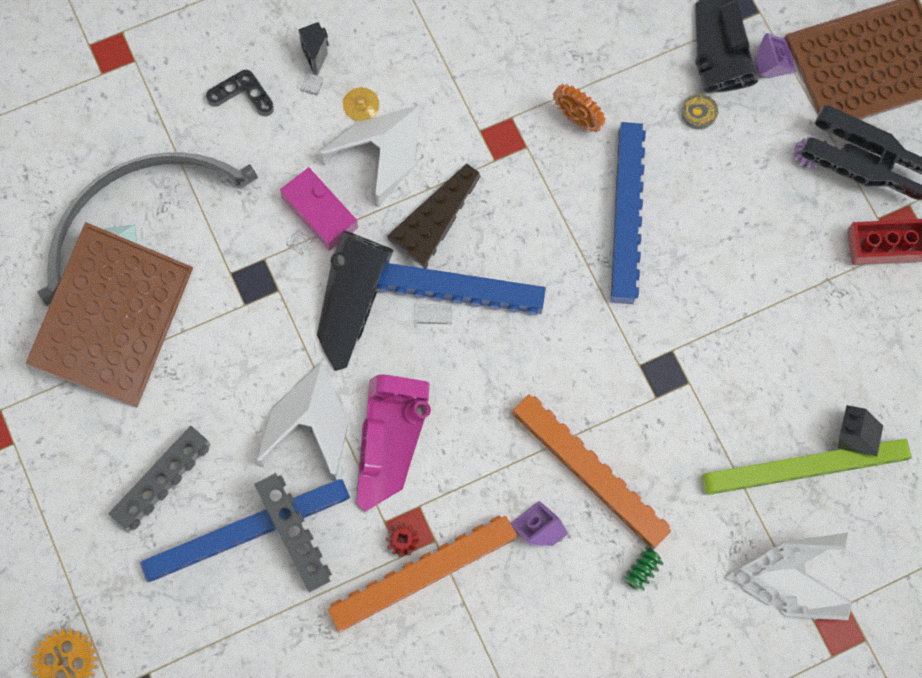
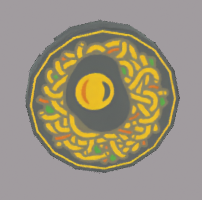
(699, 111)

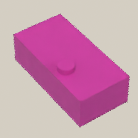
(318, 208)

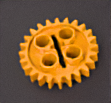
(80, 650)

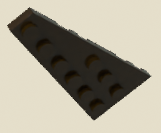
(432, 220)

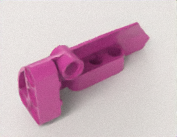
(389, 436)

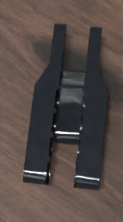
(858, 163)

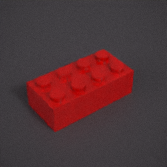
(885, 241)

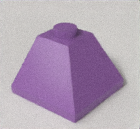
(774, 57)
(539, 526)

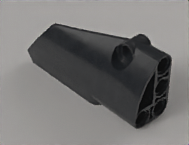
(724, 45)
(350, 295)

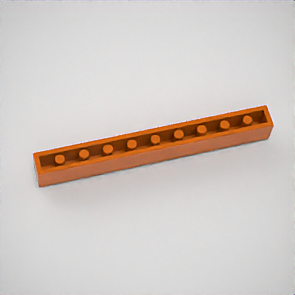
(591, 471)
(422, 573)

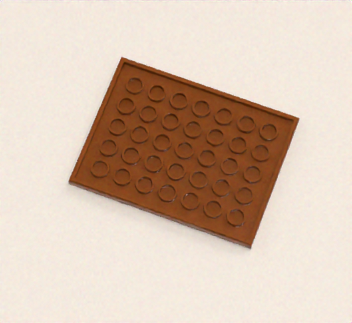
(863, 59)
(109, 315)

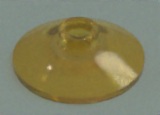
(364, 110)

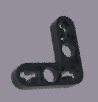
(247, 87)

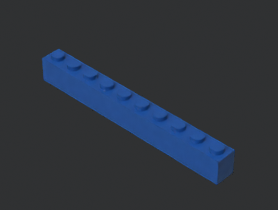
(627, 213)
(462, 288)

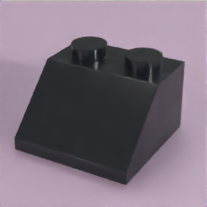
(314, 45)
(860, 431)

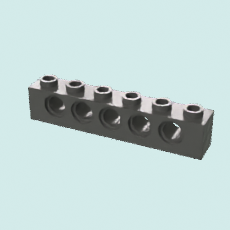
(189, 438)
(311, 579)

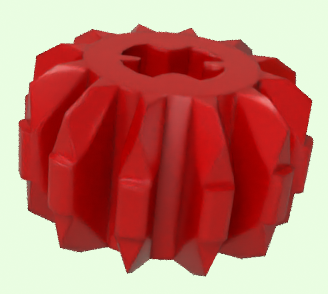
(400, 546)

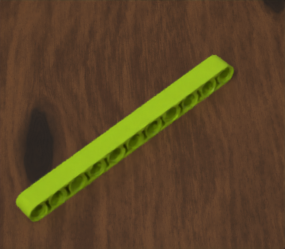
(802, 467)

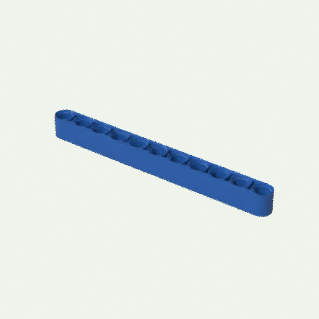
(240, 532)

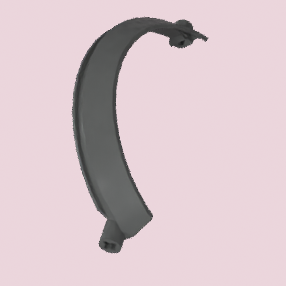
(240, 177)

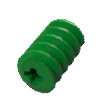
(643, 569)

